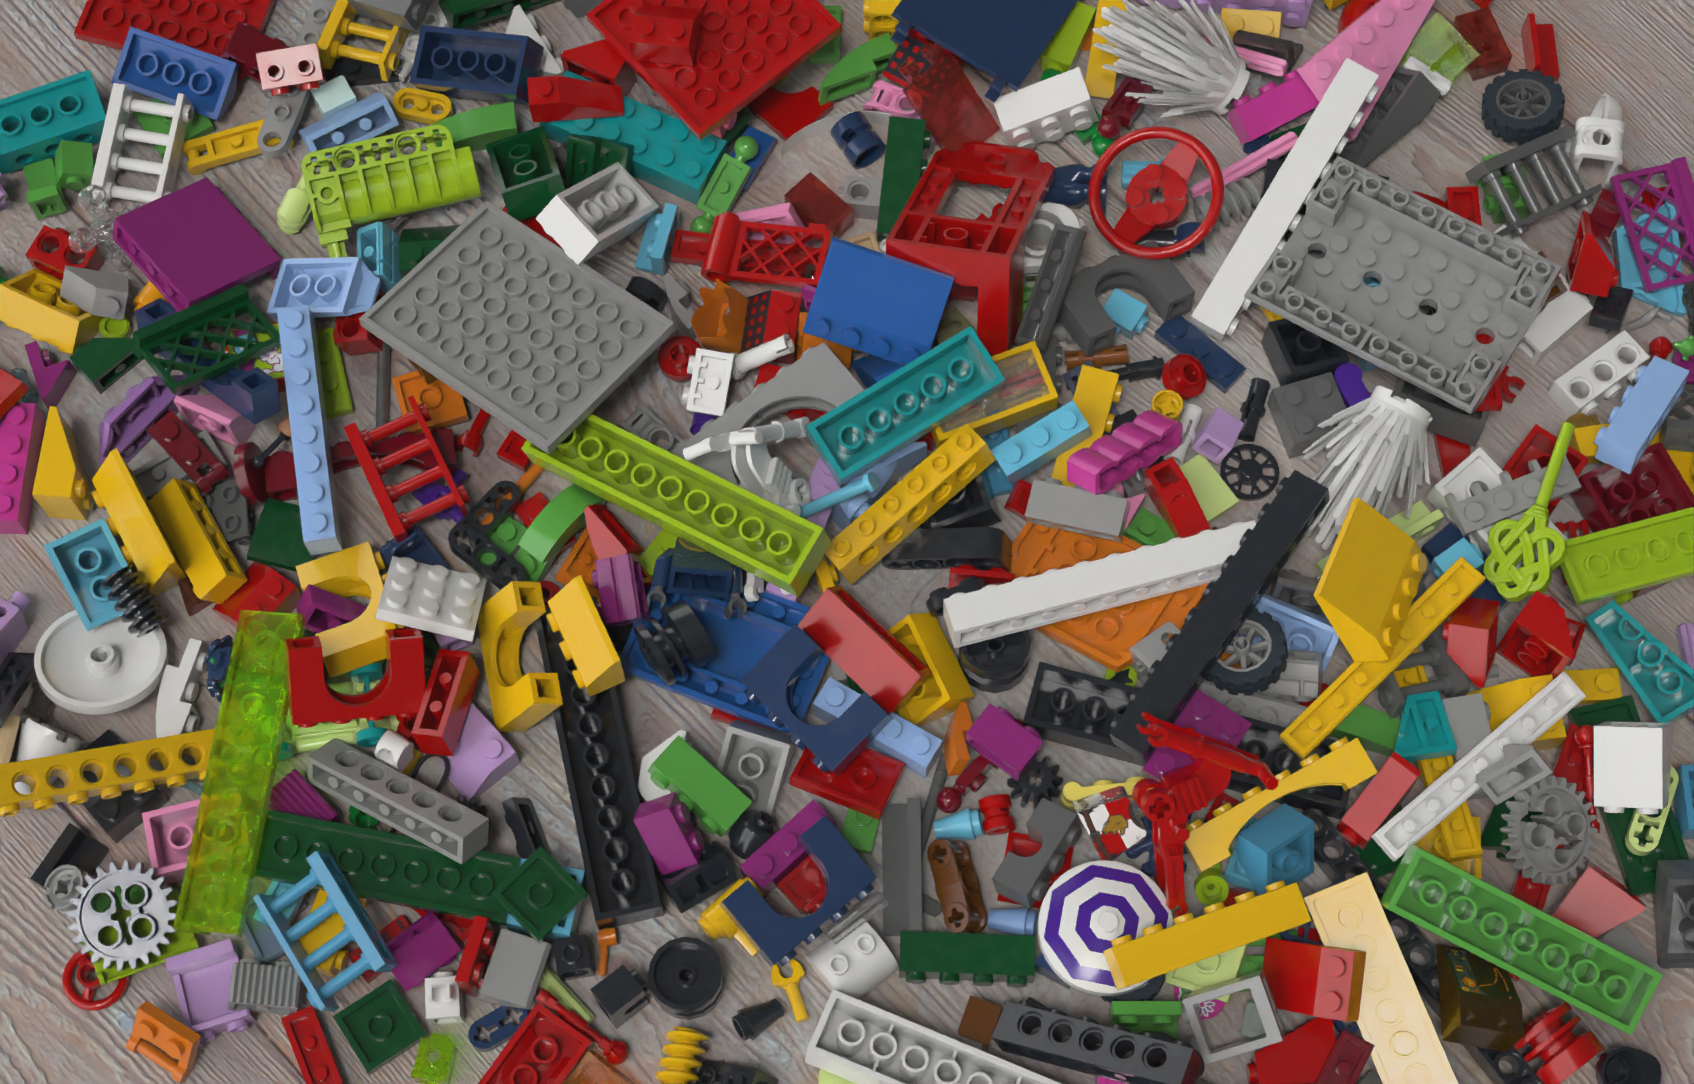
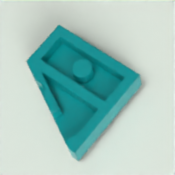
(1424, 729)

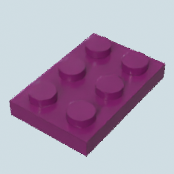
(1205, 717)

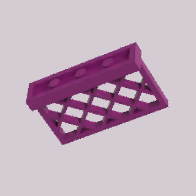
(1681, 197)

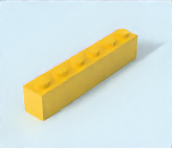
(1206, 935)

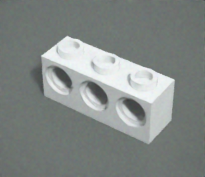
(1602, 362)

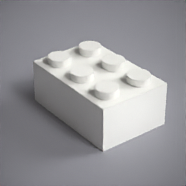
(1046, 110)

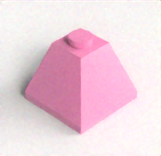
(216, 417)

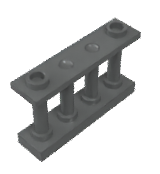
(1533, 153)
(1450, 678)

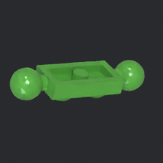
(725, 184)

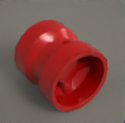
(997, 814)

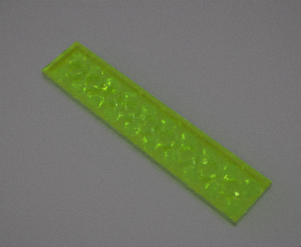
(238, 777)

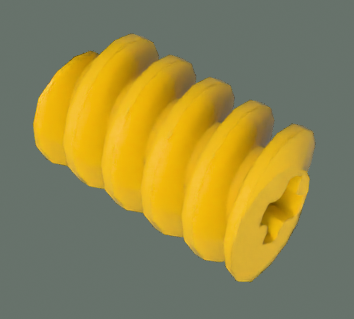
(681, 1056)

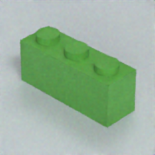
(699, 786)

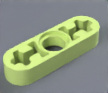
(1653, 834)

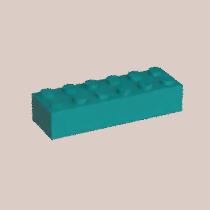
(663, 149)
(905, 406)

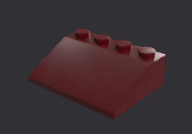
(1618, 498)

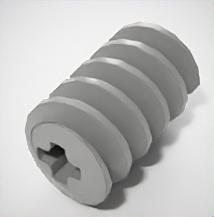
(1236, 197)

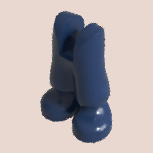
(1070, 187)

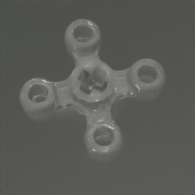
(100, 231)

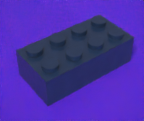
(475, 64)

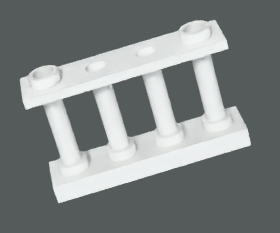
(116, 131)

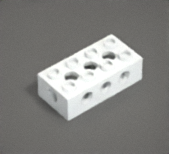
(1474, 469)

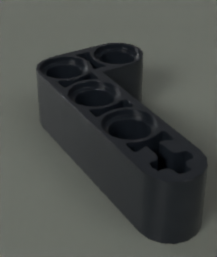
(952, 547)

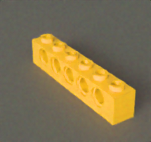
(909, 503)

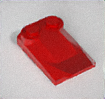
(539, 1051)

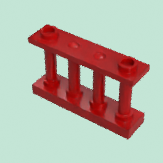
(375, 468)

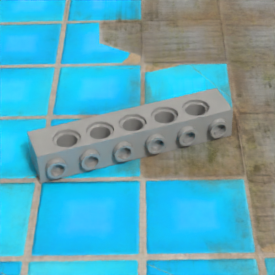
(398, 800)

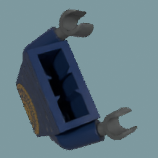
(696, 572)

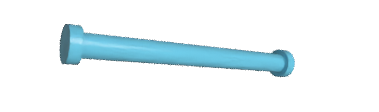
(868, 483)

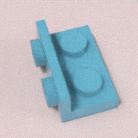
(658, 240)

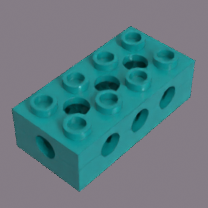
(43, 116)

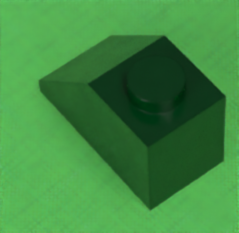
(104, 361)

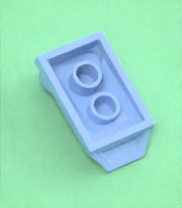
(326, 285)
(886, 472)
(1301, 628)

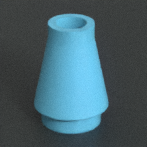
(960, 825)

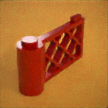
(728, 244)

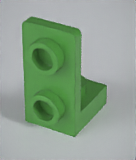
(43, 194)

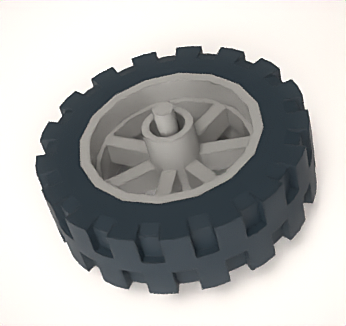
(1266, 671)

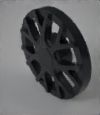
(1250, 471)

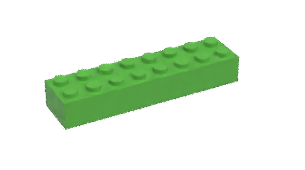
(1521, 939)

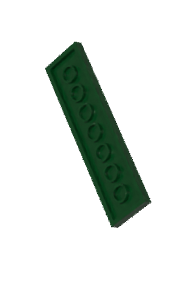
(385, 866)

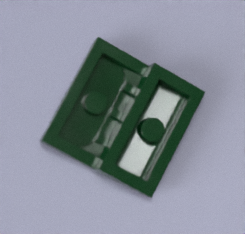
(593, 154)
(279, 537)

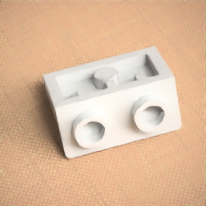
(709, 382)

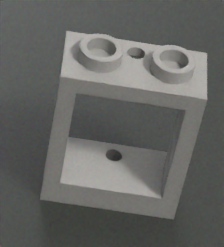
(1265, 1005)

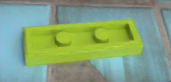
(334, 379)

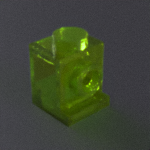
(439, 1071)

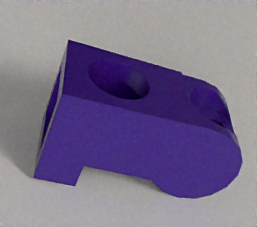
(1350, 384)

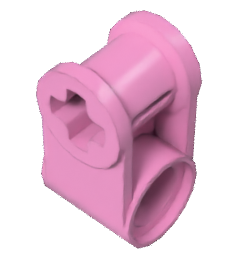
(890, 100)

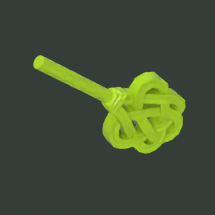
(1519, 544)

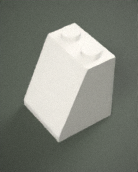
(1632, 765)

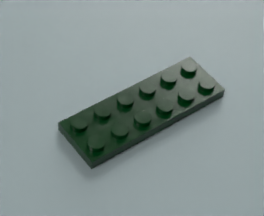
(1636, 870)

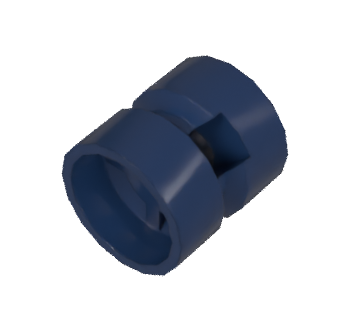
(855, 136)

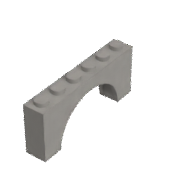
(810, 383)

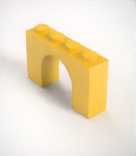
(347, 574)
(515, 699)

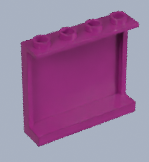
(194, 244)

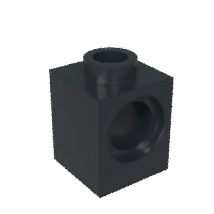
(573, 958)

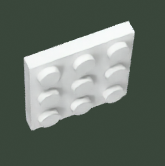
(431, 598)

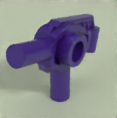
(434, 491)

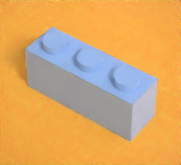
(352, 124)

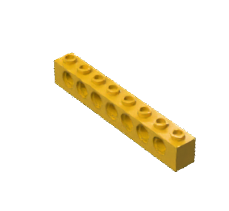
(103, 763)

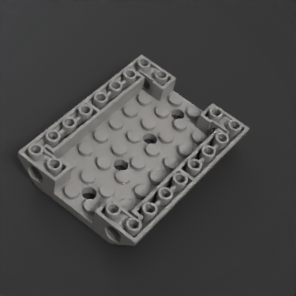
(1420, 259)

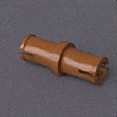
(1108, 356)

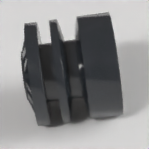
(675, 642)

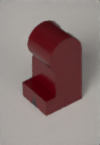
(1606, 212)

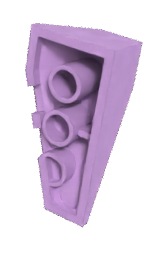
(480, 756)

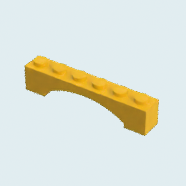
(1342, 767)

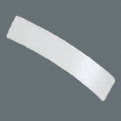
(828, 123)

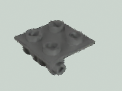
(230, 512)

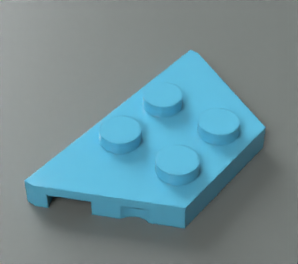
(1668, 299)

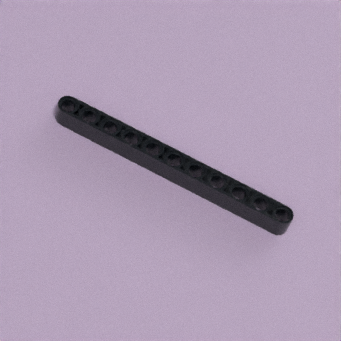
(1412, 942)

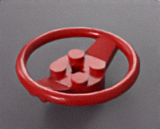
(1169, 178)

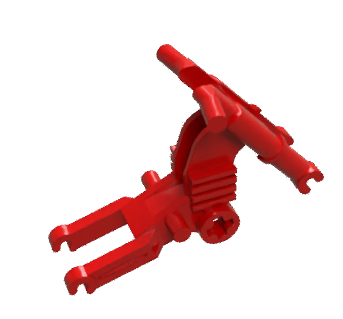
(1185, 792)

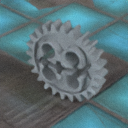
(1535, 842)

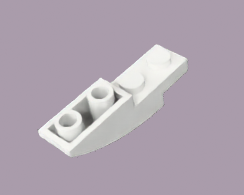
(177, 689)

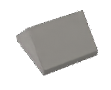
(514, 970)

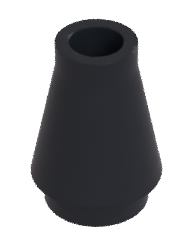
(755, 1019)

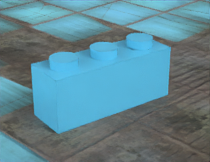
(1041, 442)

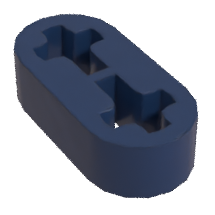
(494, 1020)

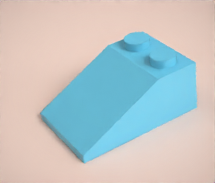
(82, 564)

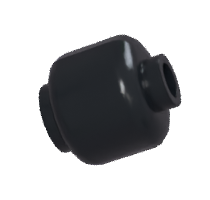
(751, 833)

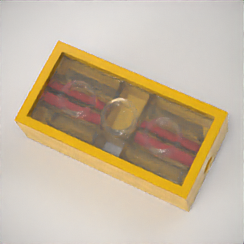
(1024, 395)

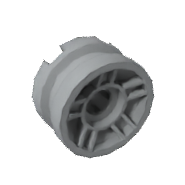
(61, 887)

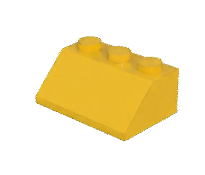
(35, 306)
(584, 638)
(946, 684)

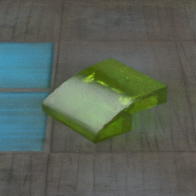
(1441, 48)

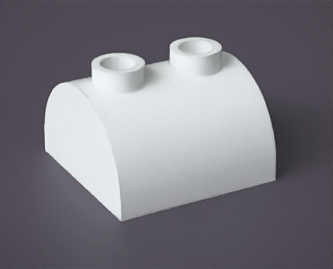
(854, 963)

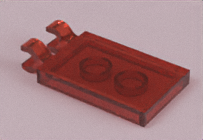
(947, 100)

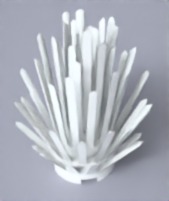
(1176, 63)
(1374, 447)

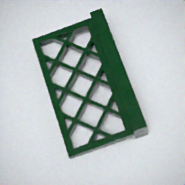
(195, 323)

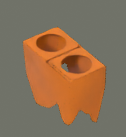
(711, 317)

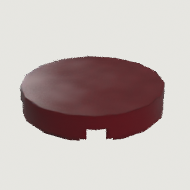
(248, 478)

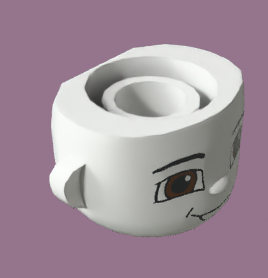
(1040, 234)

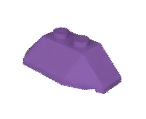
(128, 422)

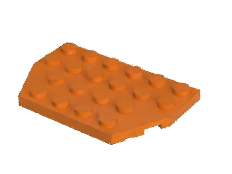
(1109, 632)

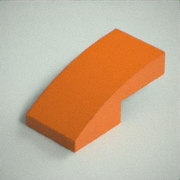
(955, 747)

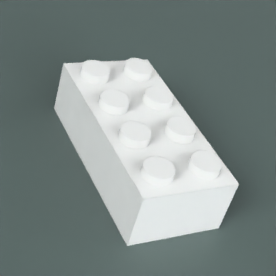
(597, 213)

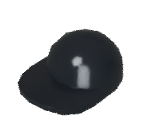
(1627, 1066)

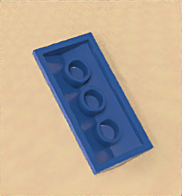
(168, 68)

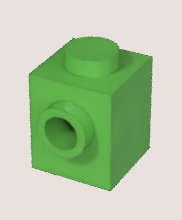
(74, 165)

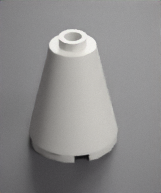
(40, 741)

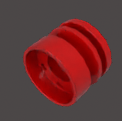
(1558, 1045)

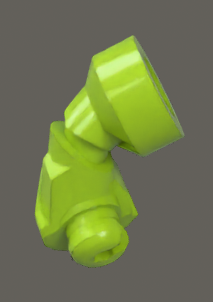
(1212, 885)

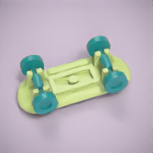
(358, 731)

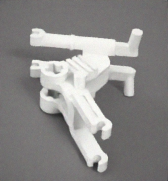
(760, 472)

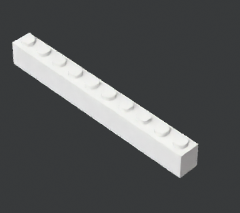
(1285, 198)
(1091, 586)

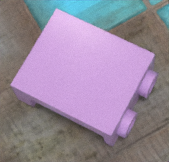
(203, 989)

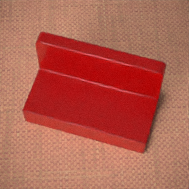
(1540, 47)

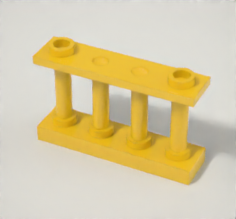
(341, 25)

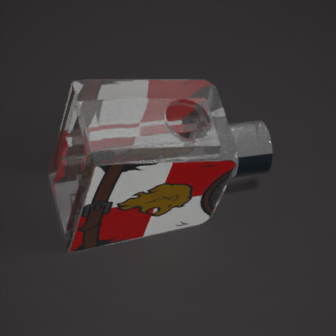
(1111, 821)

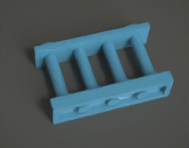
(357, 928)

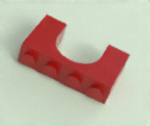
(396, 694)

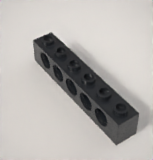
(1019, 1020)

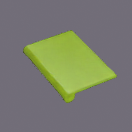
(181, 943)

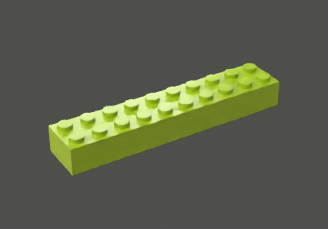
(688, 502)

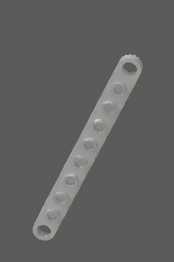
(288, 109)

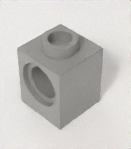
(868, 187)

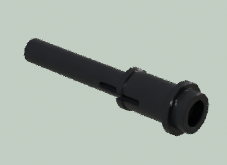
(1147, 369)

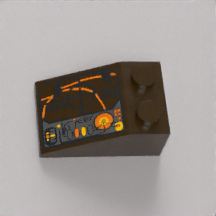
(1477, 1001)

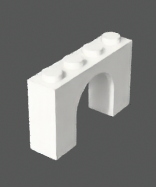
(1555, 321)

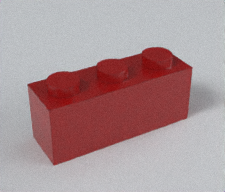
(445, 702)

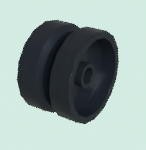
(997, 662)
(690, 998)

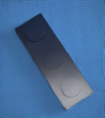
(1185, 338)

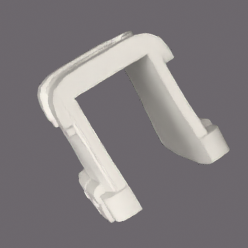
(1584, 146)

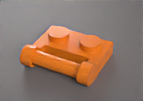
(167, 1034)

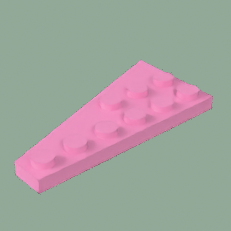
(1373, 41)

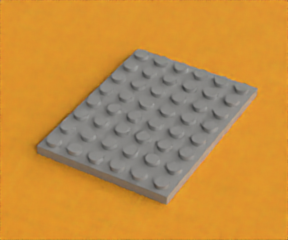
(517, 326)

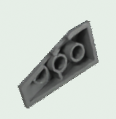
(1397, 110)

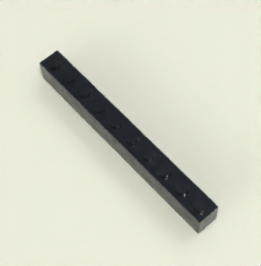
(1222, 611)

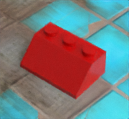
(1538, 638)

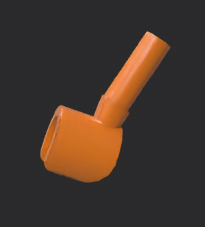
(606, 938)

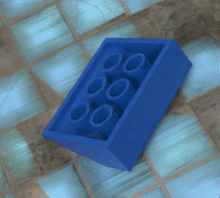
(877, 303)

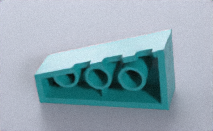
(1647, 664)

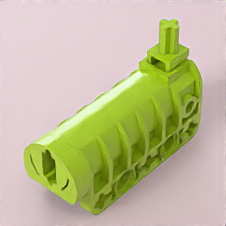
(385, 186)

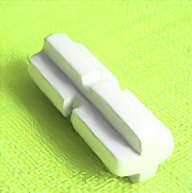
(1438, 80)

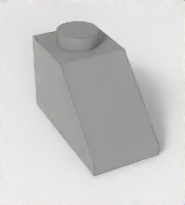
(96, 291)

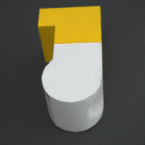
(397, 752)

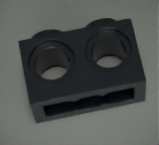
(700, 881)

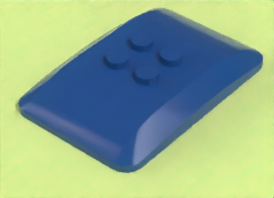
(738, 649)

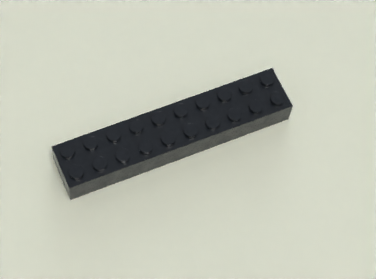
(1080, 708)
(601, 794)

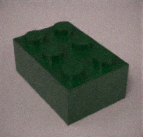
(525, 172)

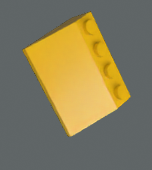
(136, 524)
(1370, 583)

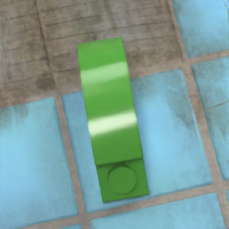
(553, 529)

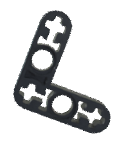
(479, 535)

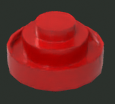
(674, 357)
(1184, 376)

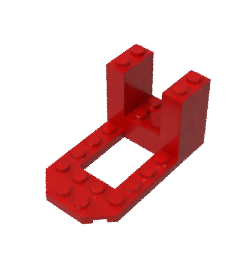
(977, 250)

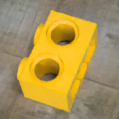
(878, 17)

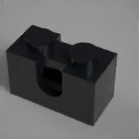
(621, 995)

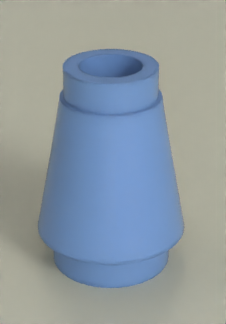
(1013, 921)

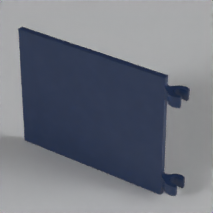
(992, 35)

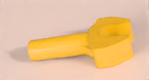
(792, 990)

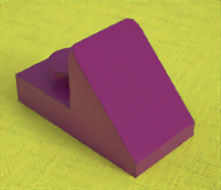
(50, 377)

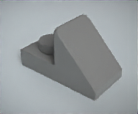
(1516, 772)

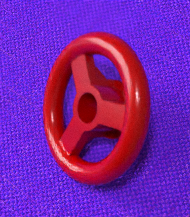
(84, 972)

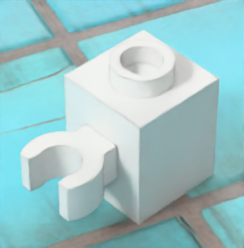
(443, 999)

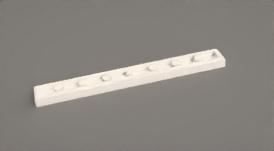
(1460, 780)

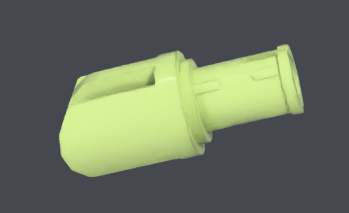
(294, 209)

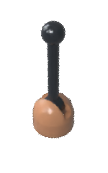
(284, 434)

